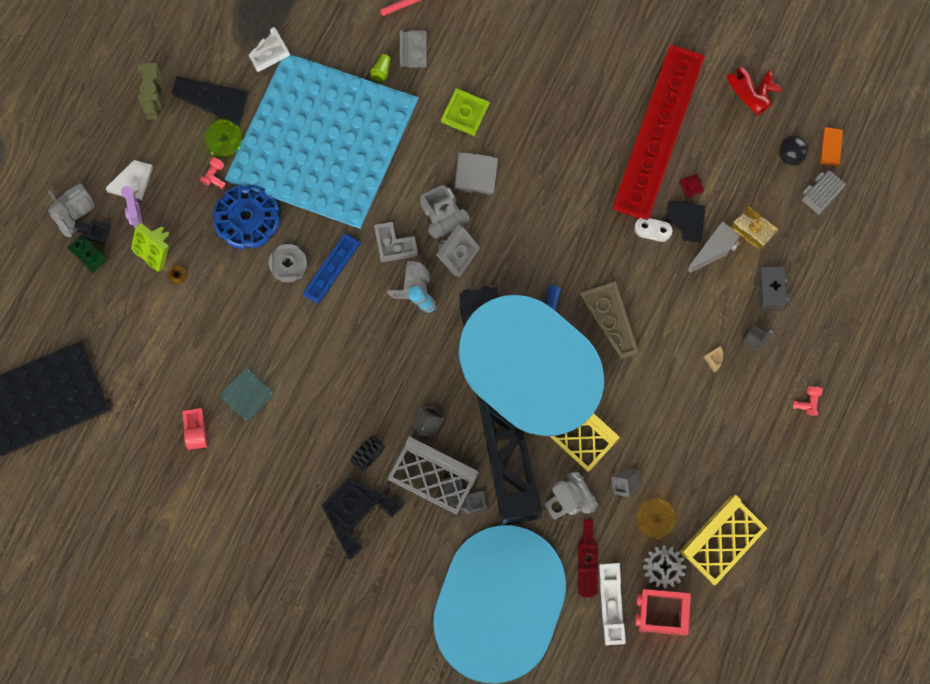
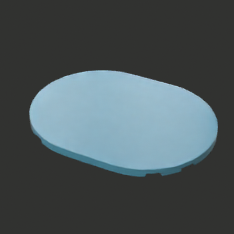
(531, 365)
(499, 604)

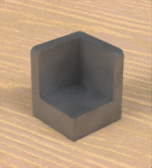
(757, 338)
(427, 421)
(626, 482)

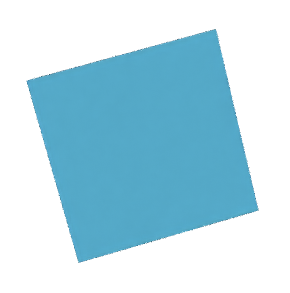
(322, 140)

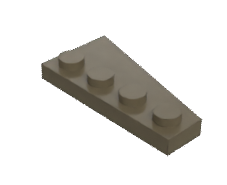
(610, 314)

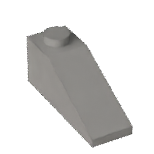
(718, 246)

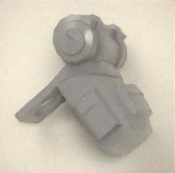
(69, 208)
(442, 210)
(572, 496)

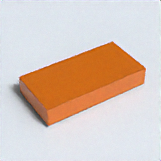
(831, 146)

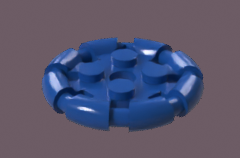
(246, 227)

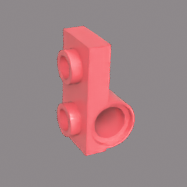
(194, 429)

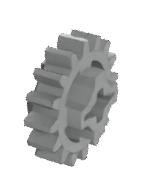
(655, 567)

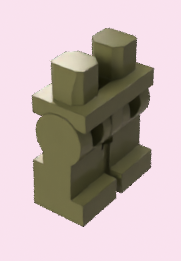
(149, 89)

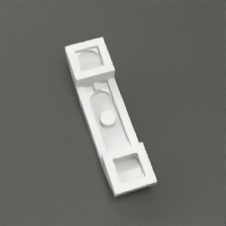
(611, 604)

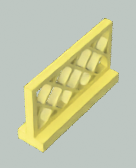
(604, 432)
(711, 527)

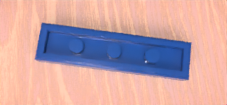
(331, 268)

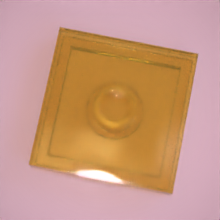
(754, 228)

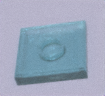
(246, 395)

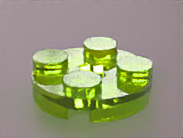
(220, 148)

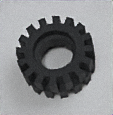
(367, 453)

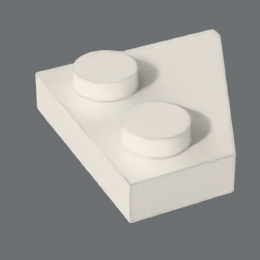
(269, 51)
(135, 176)

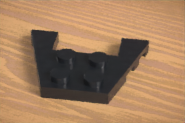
(349, 506)

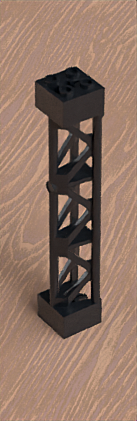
(512, 507)

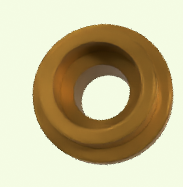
(177, 269)

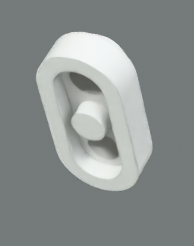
(653, 231)

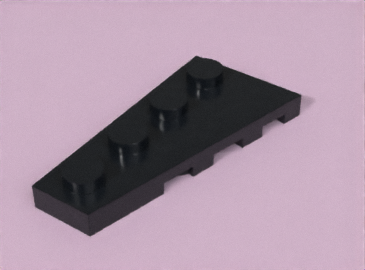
(212, 98)

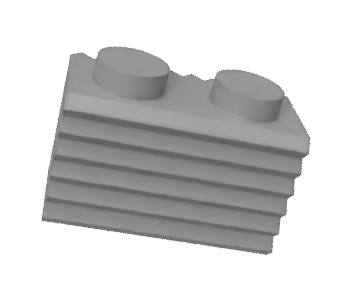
(823, 192)

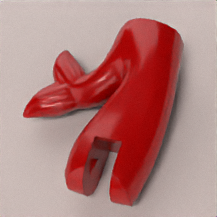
(744, 88)

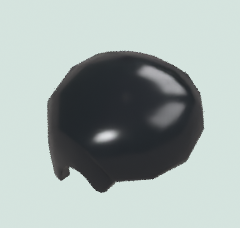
(793, 150)

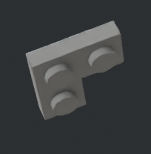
(393, 248)

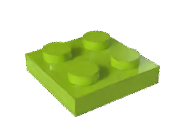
(465, 112)

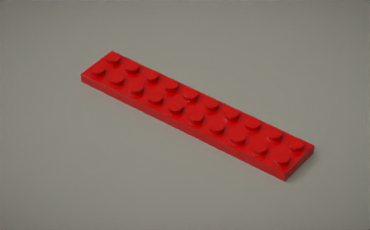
(658, 133)

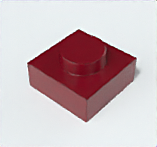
(691, 186)

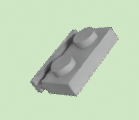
(413, 49)

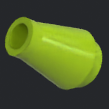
(380, 69)

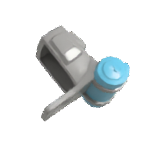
(416, 287)

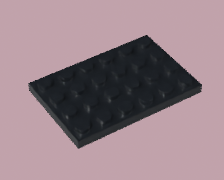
(48, 397)

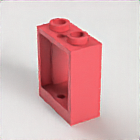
(684, 612)

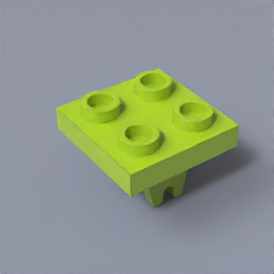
(150, 246)

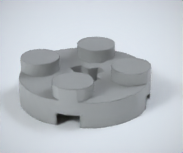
(279, 257)

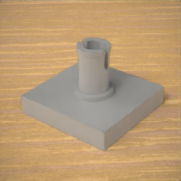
(457, 251)

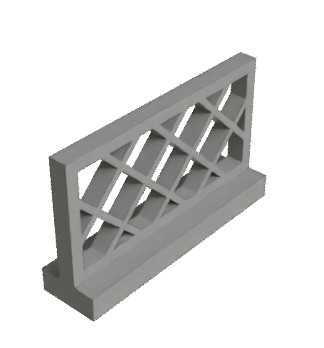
(440, 460)

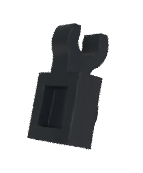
(95, 231)

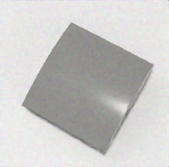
(476, 173)

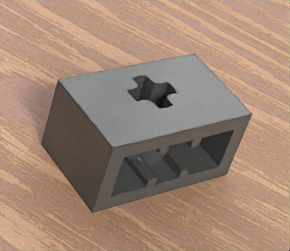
(768, 297)

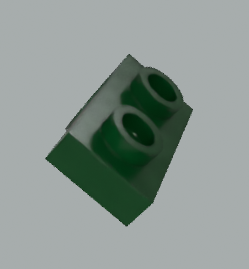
(87, 254)

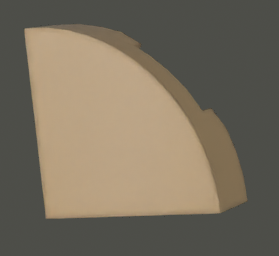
(715, 358)

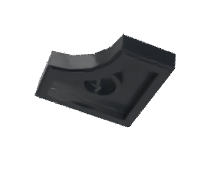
(688, 219)

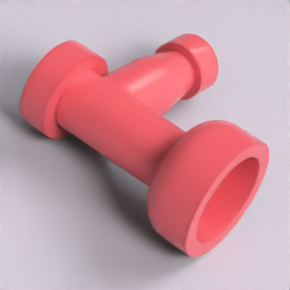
(209, 176)
(811, 407)

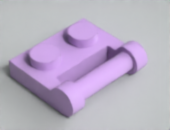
(132, 210)

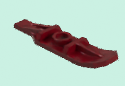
(587, 570)

